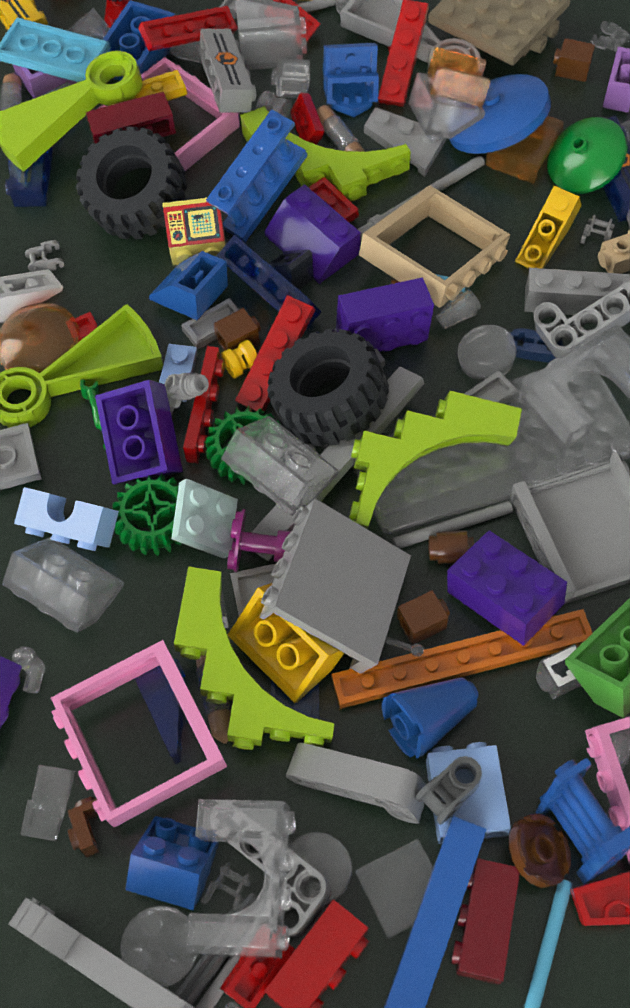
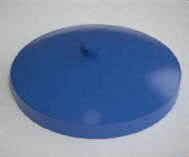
(513, 111)

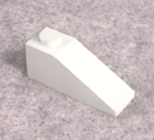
(26, 289)

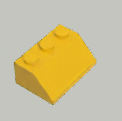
(282, 650)

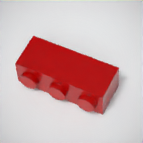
(319, 959)

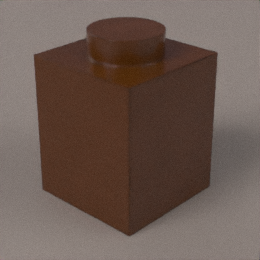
(574, 59)
(236, 329)
(423, 617)

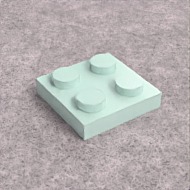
(204, 518)

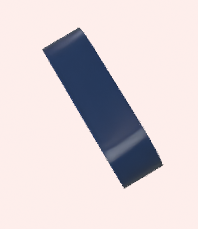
(533, 346)

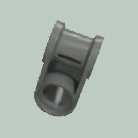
(445, 793)

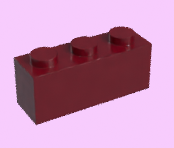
(143, 112)
(486, 922)

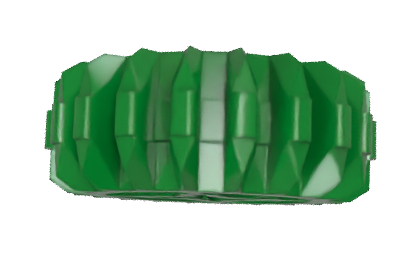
(222, 432)
(136, 509)

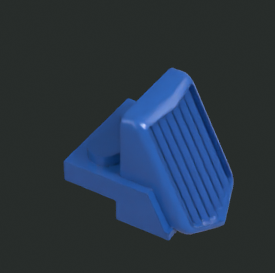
(351, 77)

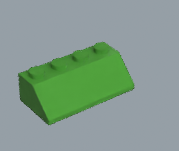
(604, 663)

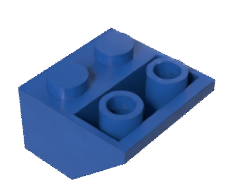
(193, 285)
(171, 863)

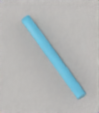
(548, 945)

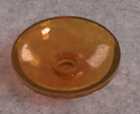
(52, 336)

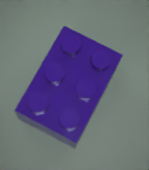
(388, 314)
(506, 587)

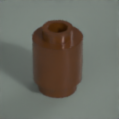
(449, 546)

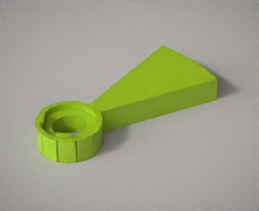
(40, 122)
(110, 353)

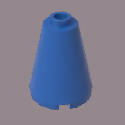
(428, 713)

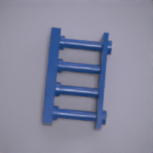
(257, 176)
(584, 821)

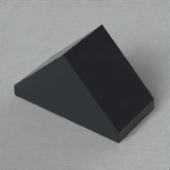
(295, 266)

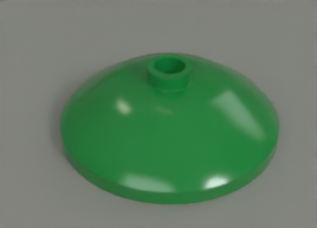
(593, 163)

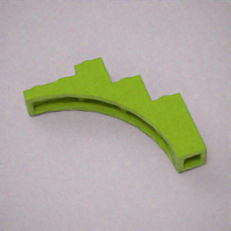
(345, 170)
(458, 421)
(253, 710)

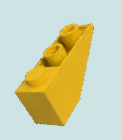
(549, 228)

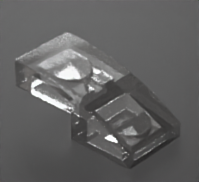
(48, 803)

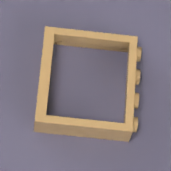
(451, 214)

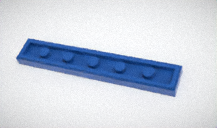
(436, 915)

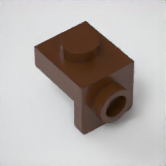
(81, 834)

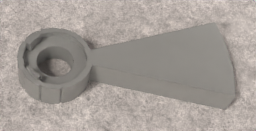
(378, 22)
(91, 959)

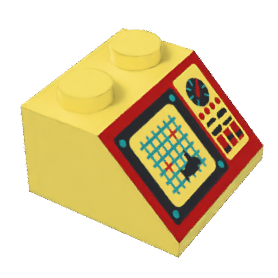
(193, 228)

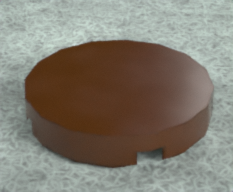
(539, 850)

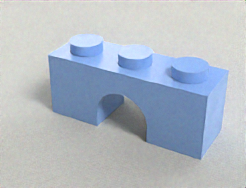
(45, 513)

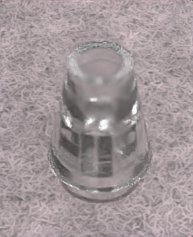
(459, 309)

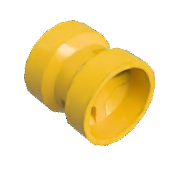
(239, 359)

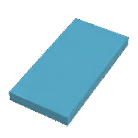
(50, 49)

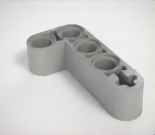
(572, 328)
(358, 780)
(296, 879)

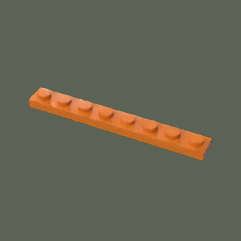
(458, 660)

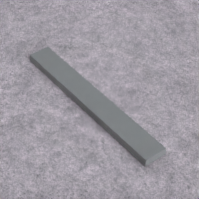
(402, 388)

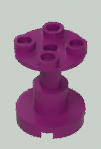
(252, 542)

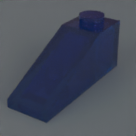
(164, 707)

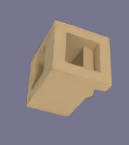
(615, 254)

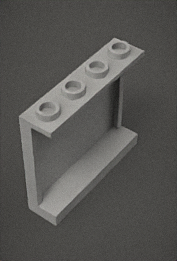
(581, 527)
(337, 583)

